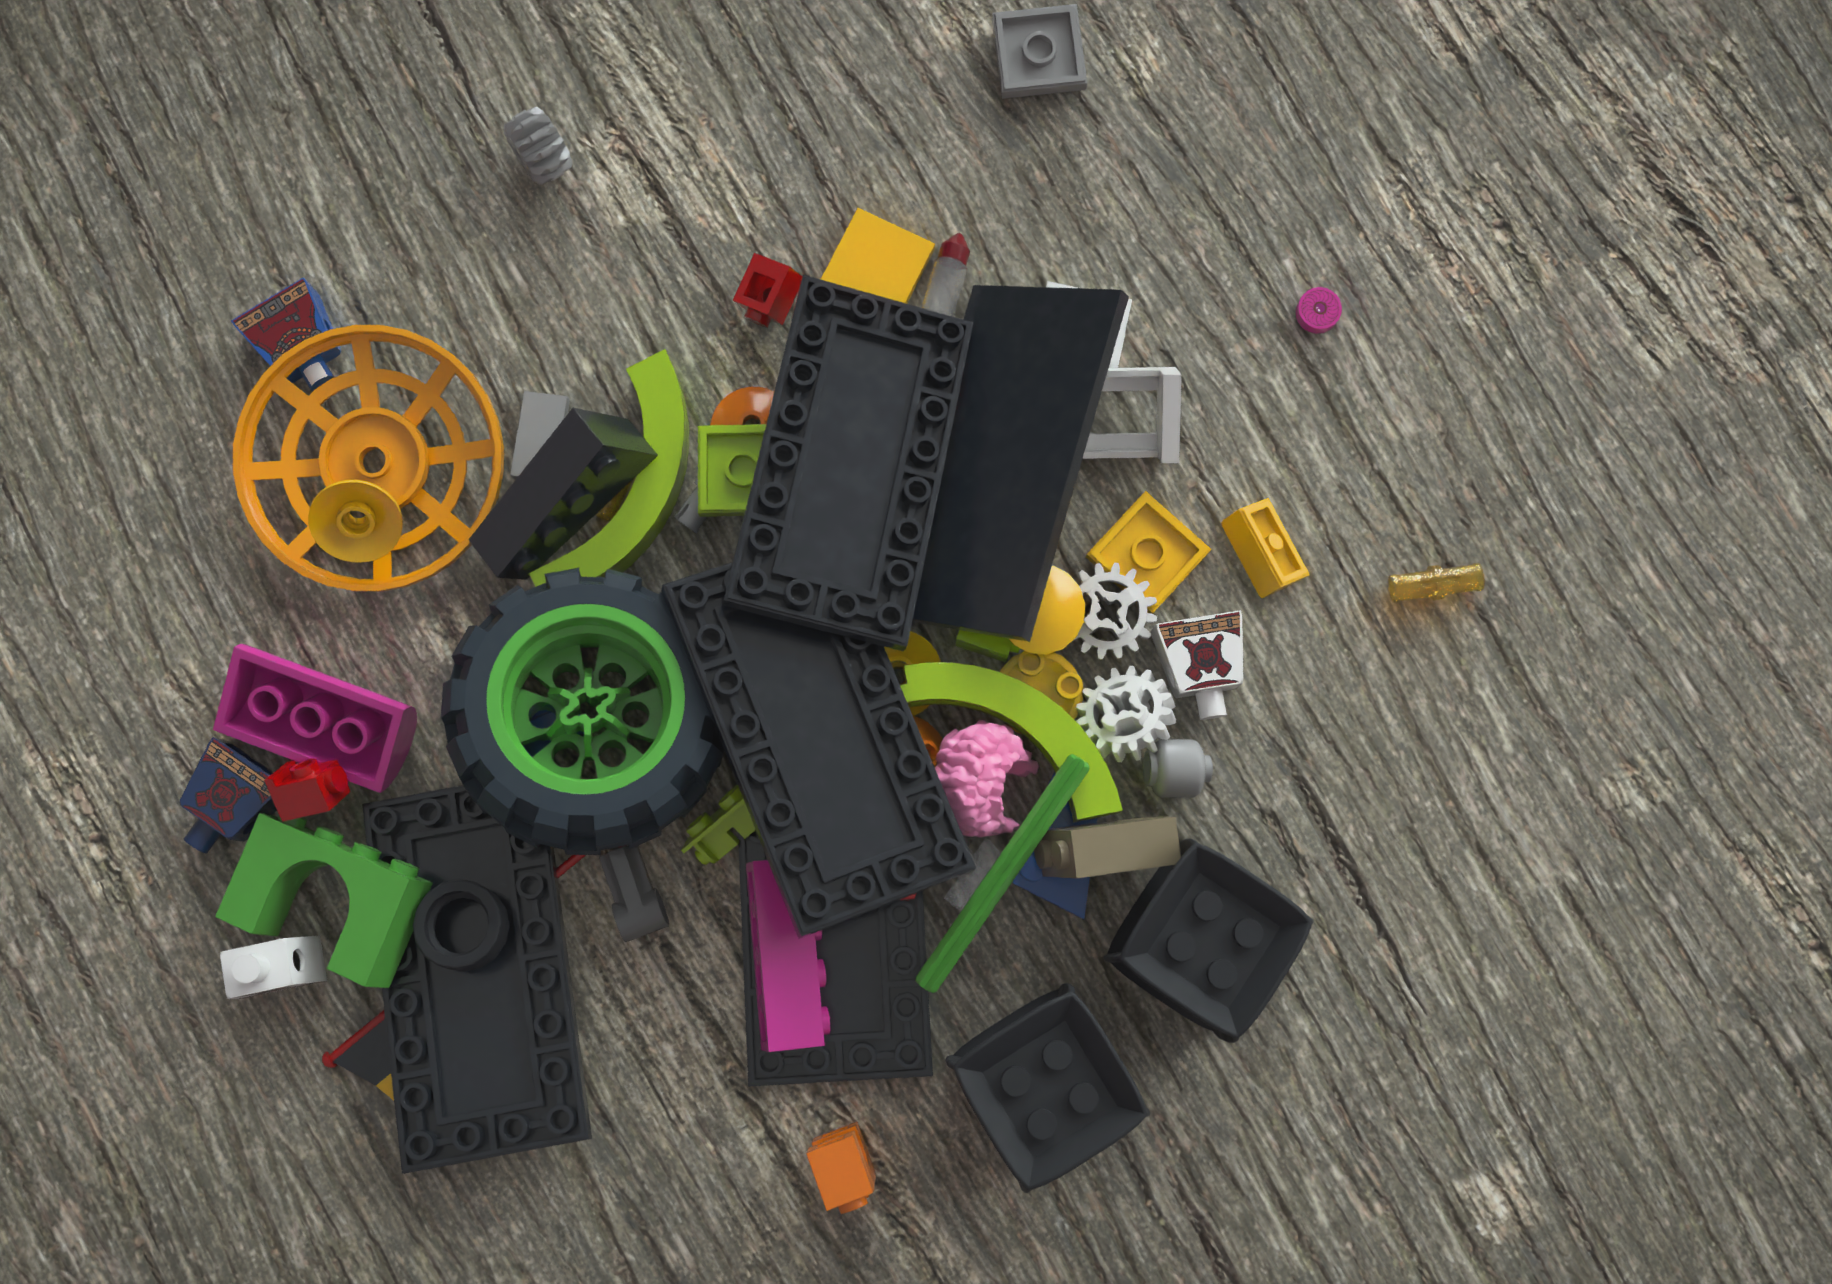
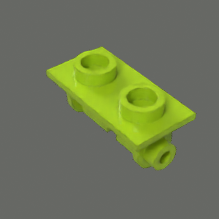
(712, 833)

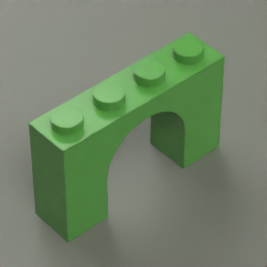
(380, 894)

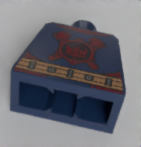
(225, 795)

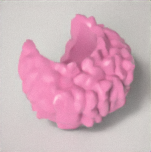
(973, 775)

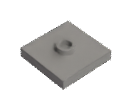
(1039, 51)

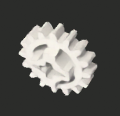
(1125, 599)
(1125, 713)

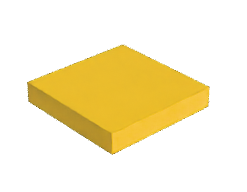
(879, 258)
(1153, 545)

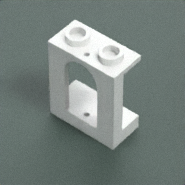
(1166, 440)

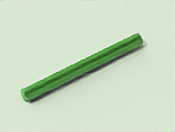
(1002, 873)

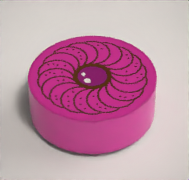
(1318, 310)

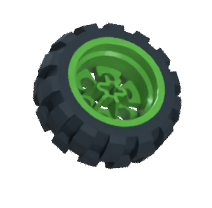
(542, 637)

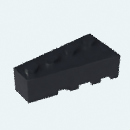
(560, 491)

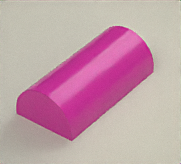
(314, 716)

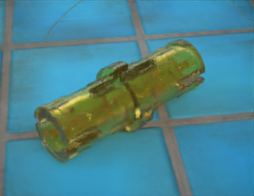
(1458, 580)

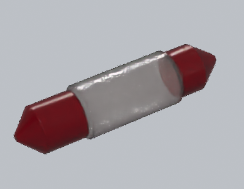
(947, 276)

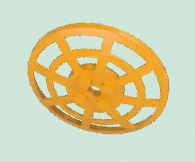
(355, 435)

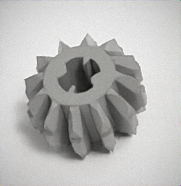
(538, 145)

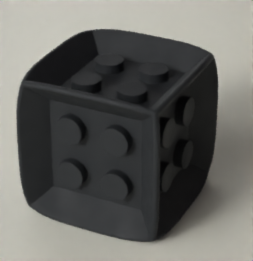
(1210, 940)
(1048, 1087)

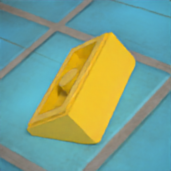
(1264, 548)

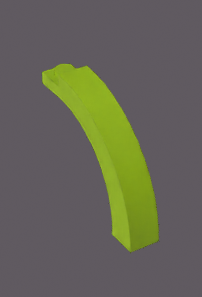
(654, 488)
(1026, 711)

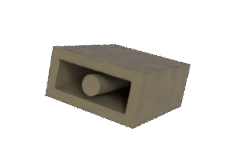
(1108, 847)

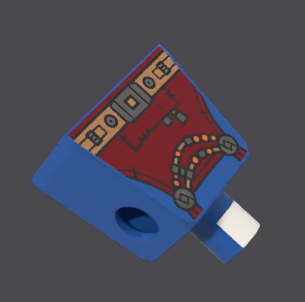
(285, 322)

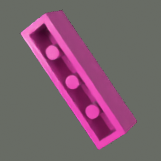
(785, 970)

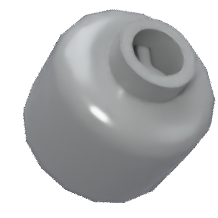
(1177, 768)

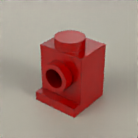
(767, 290)
(307, 788)

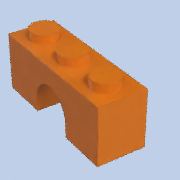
(842, 1168)

